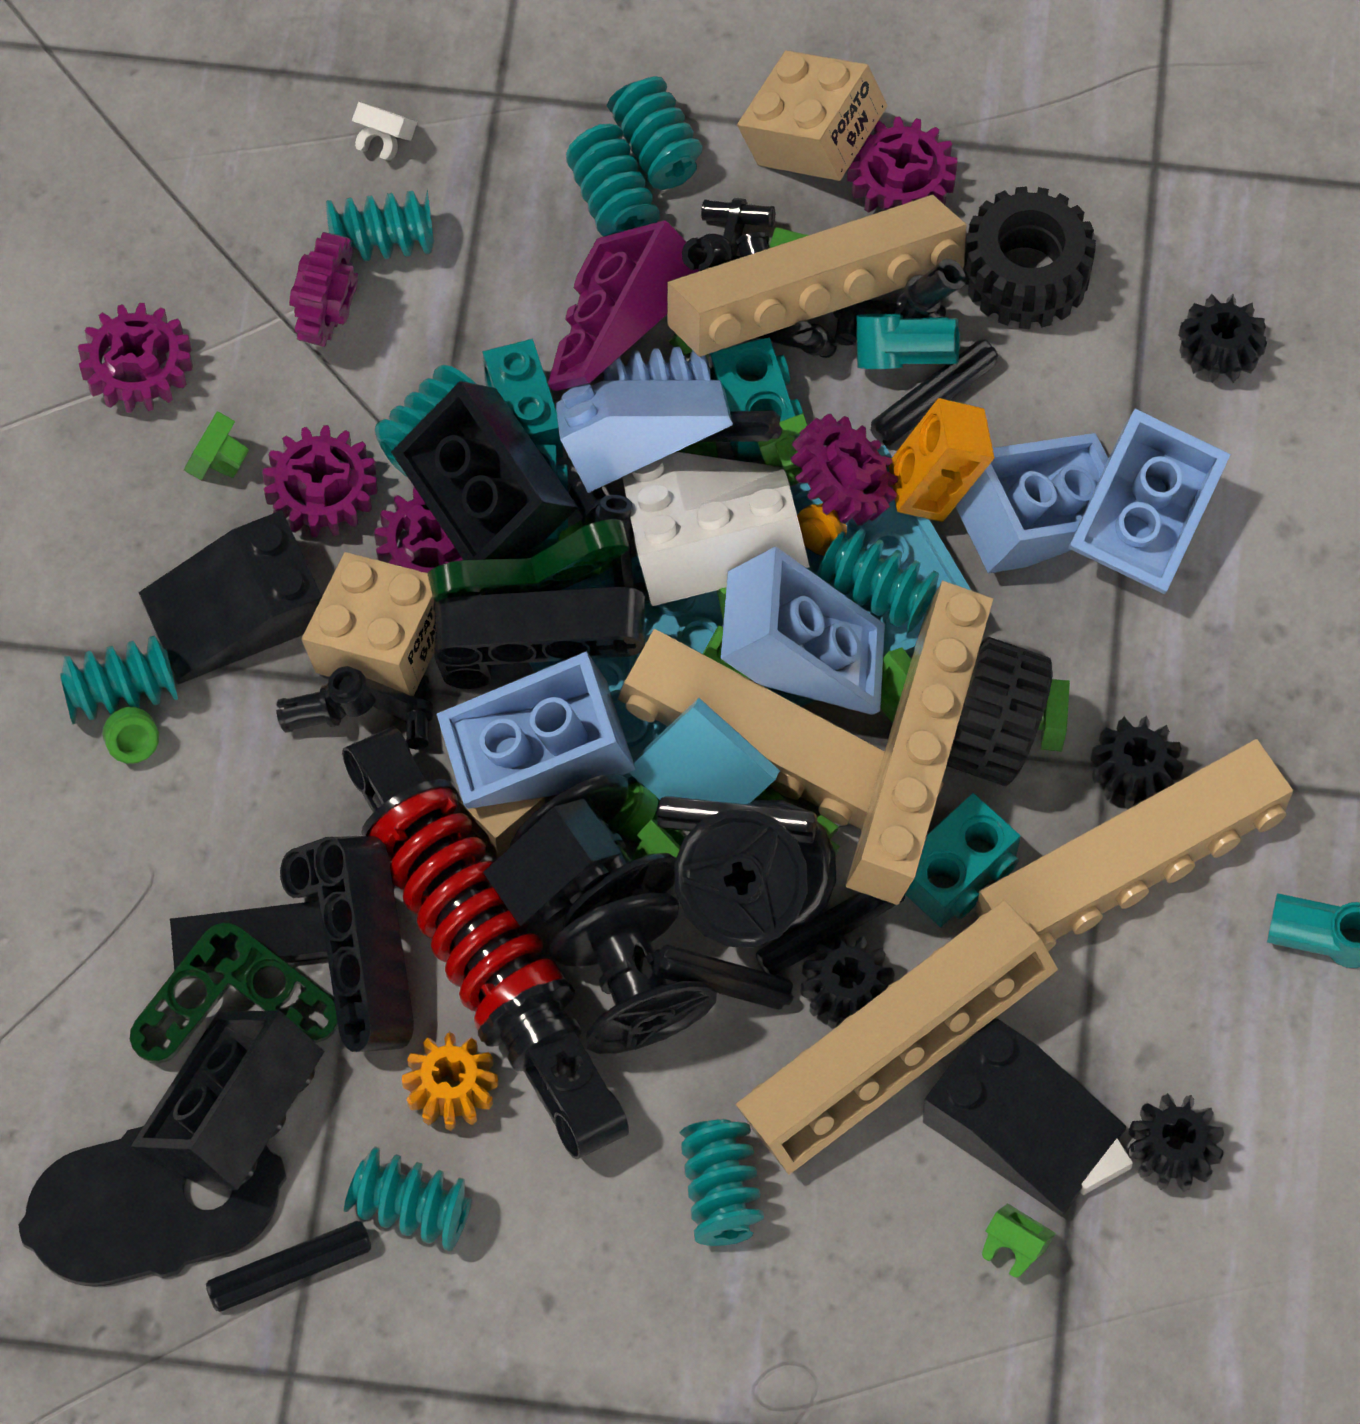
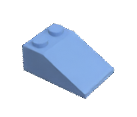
(635, 422)
(1031, 500)
(1149, 501)
(801, 634)
(536, 735)

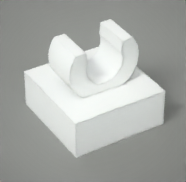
(382, 124)

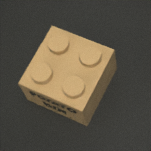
(812, 115)
(374, 621)

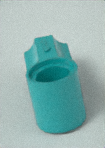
(891, 341)
(1316, 928)

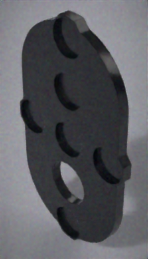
(121, 1216)

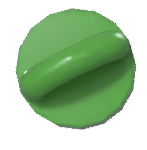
(130, 735)
(635, 813)

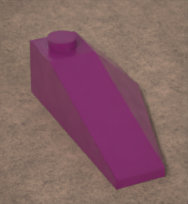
(619, 300)

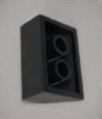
(483, 475)
(229, 1098)

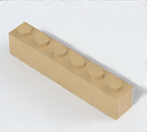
(813, 275)
(919, 743)
(811, 753)
(1145, 845)
(897, 1036)

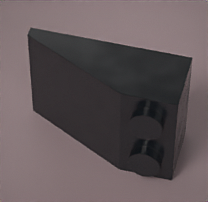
(233, 598)
(1021, 1115)

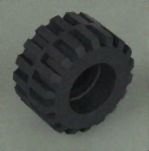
(1033, 223)
(1001, 711)

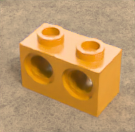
(941, 459)

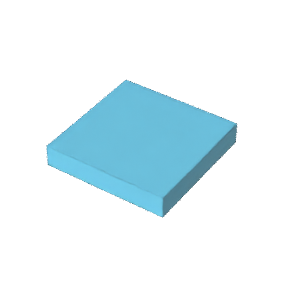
(703, 760)

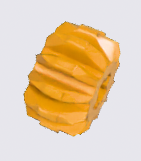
(439, 1097)

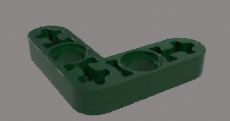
(547, 571)
(239, 975)

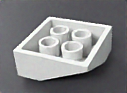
(706, 517)

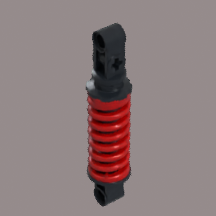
(480, 941)

